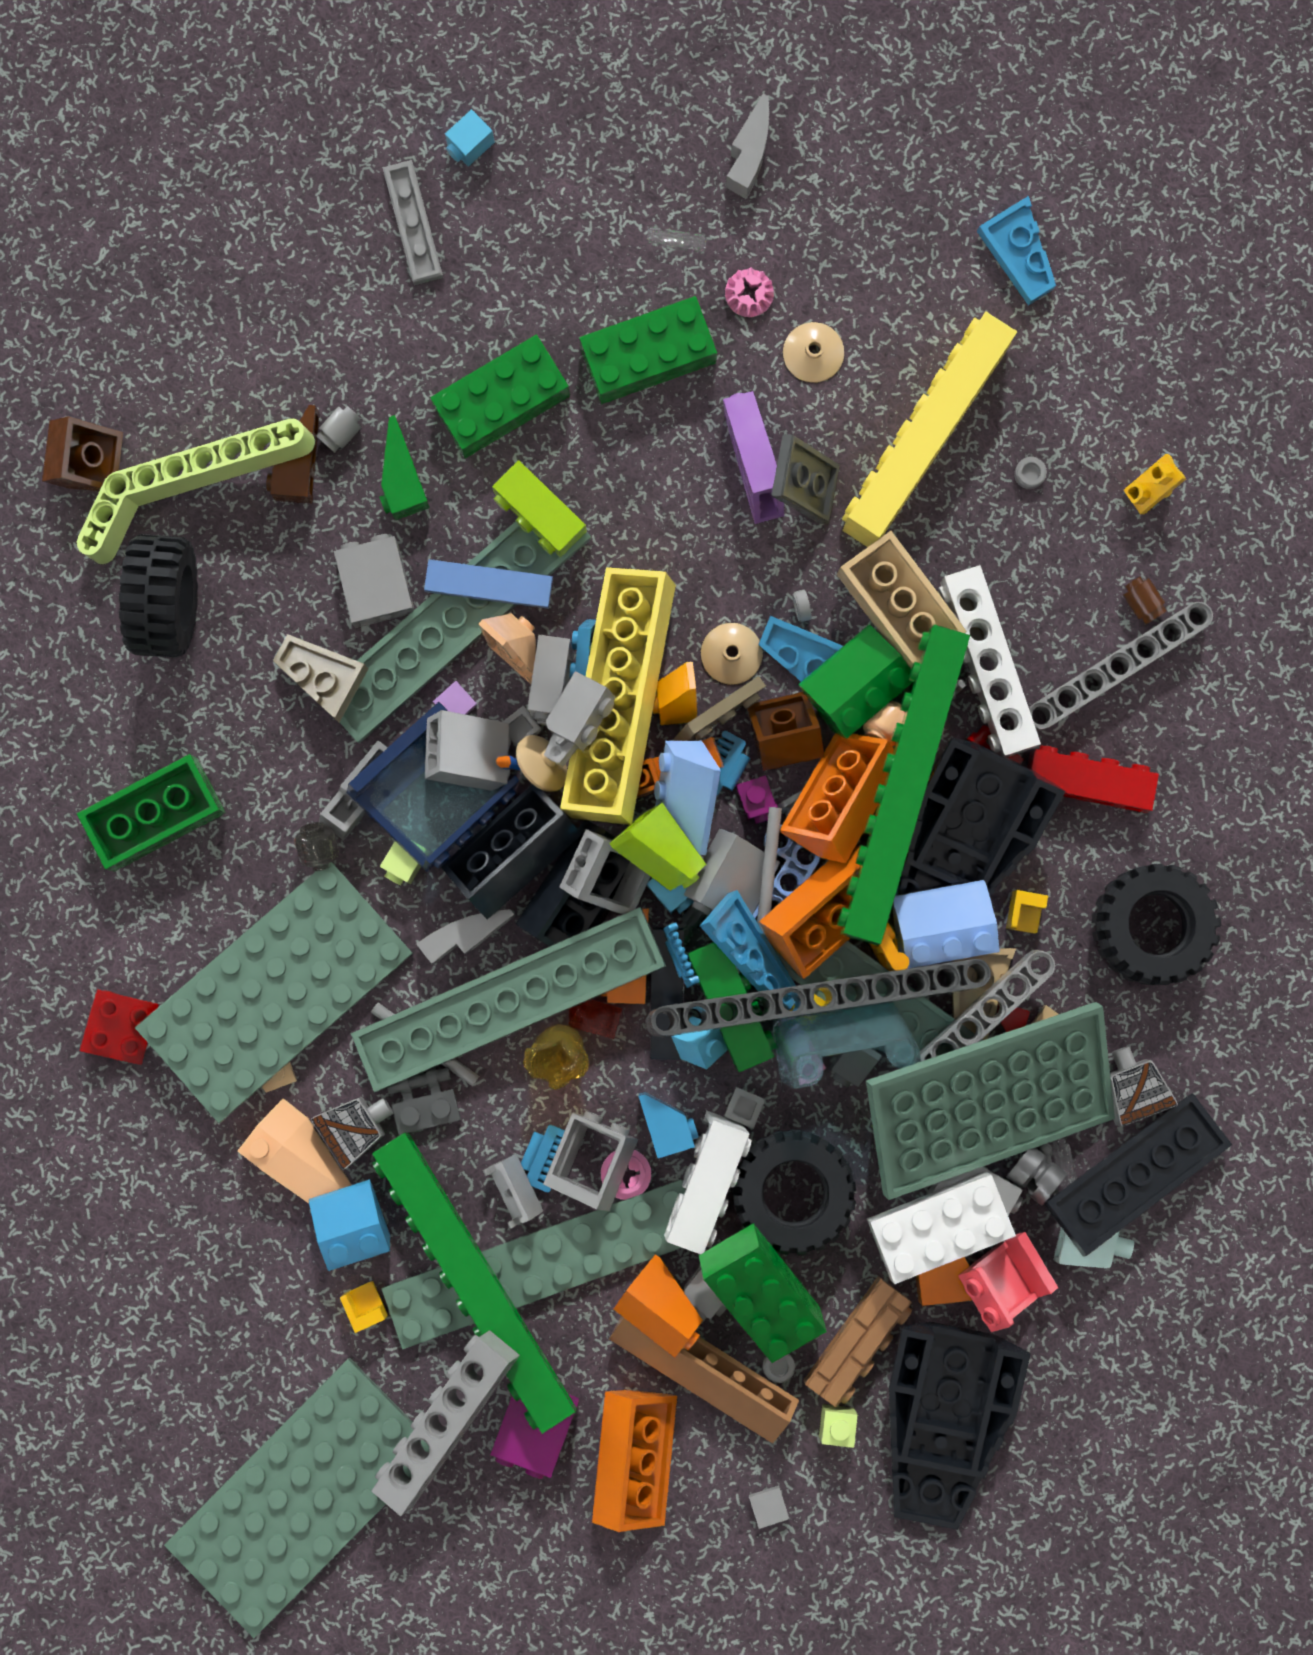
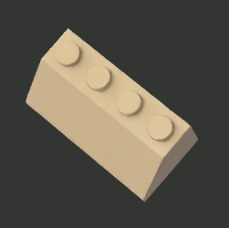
(896, 595)

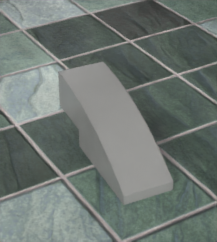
(749, 150)
(342, 811)
(465, 933)

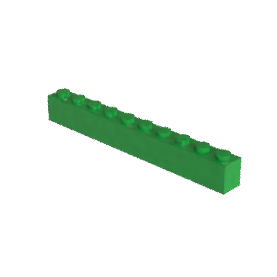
(904, 785)
(472, 1279)

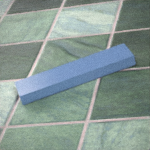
(488, 584)

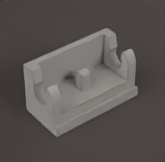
(515, 1190)

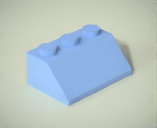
(689, 788)
(945, 924)

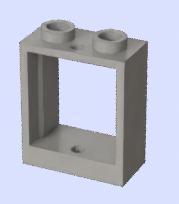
(549, 675)
(581, 879)
(566, 1153)

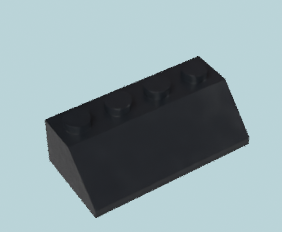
(558, 915)

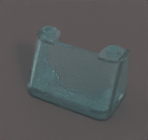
(808, 1038)

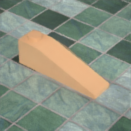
(512, 642)
(293, 1153)

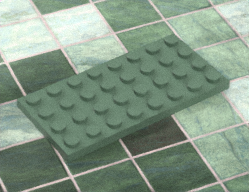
(273, 991)
(991, 1100)
(294, 1499)

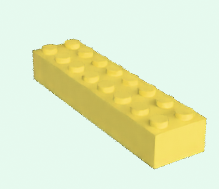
(931, 426)
(627, 661)

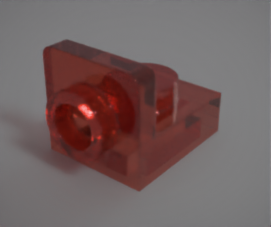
(595, 1018)

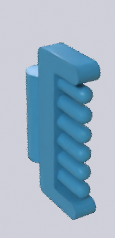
(733, 763)
(678, 956)
(537, 1154)

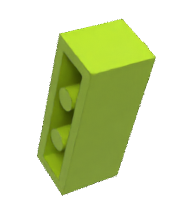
(538, 510)

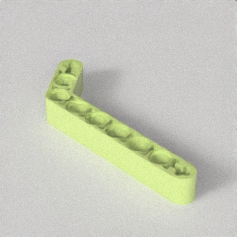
(288, 441)

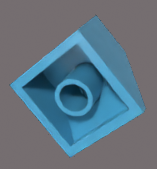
(667, 1126)
(349, 1225)

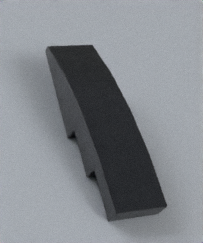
(665, 990)

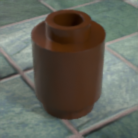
(1144, 599)

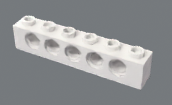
(972, 585)

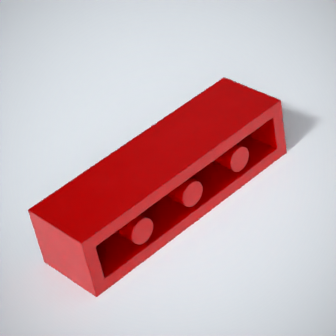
(1097, 781)

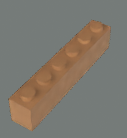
(716, 1380)

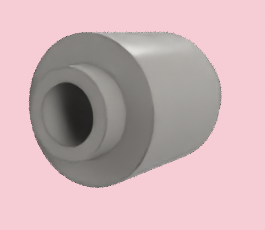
(339, 428)

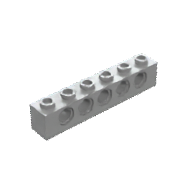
(393, 1484)

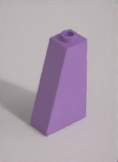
(753, 455)

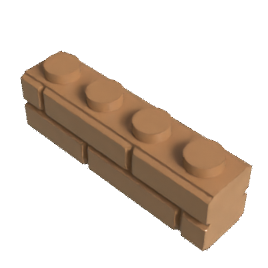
(857, 1342)

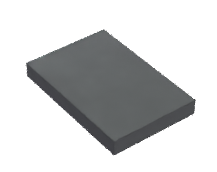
(805, 479)

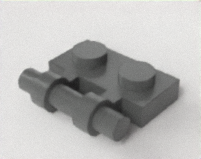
(428, 1110)

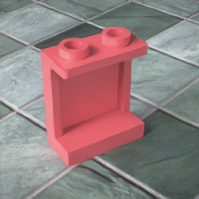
(1007, 1281)

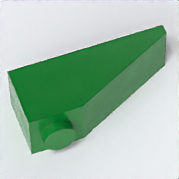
(399, 477)

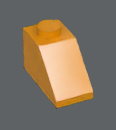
(677, 696)

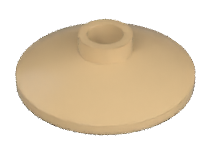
(811, 366)
(731, 669)
(538, 768)

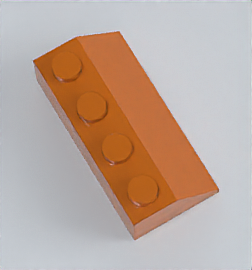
(838, 797)
(806, 921)
(634, 1460)

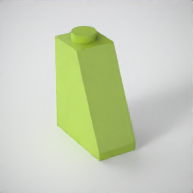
(660, 849)

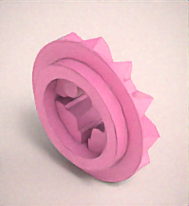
(745, 305)
(637, 1183)

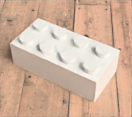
(941, 1227)

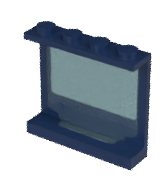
(419, 812)

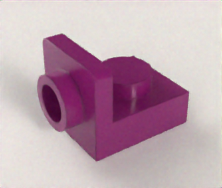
(756, 799)

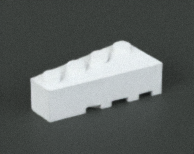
(707, 1183)

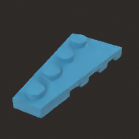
(745, 944)

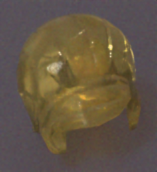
(552, 1046)

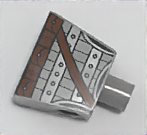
(1137, 1089)
(352, 1128)

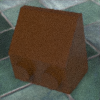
(80, 454)
(785, 731)

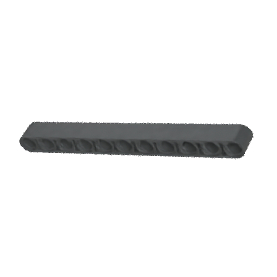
(834, 992)

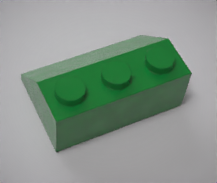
(857, 682)

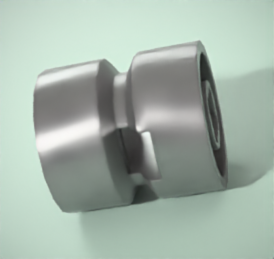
(1037, 1175)

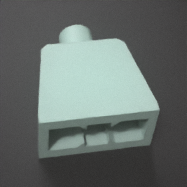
(1102, 1257)

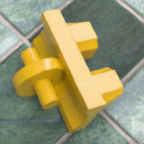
(1154, 484)

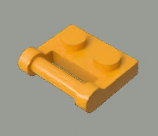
(888, 954)

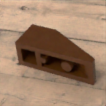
(295, 478)

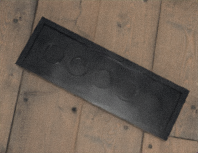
(1137, 1174)

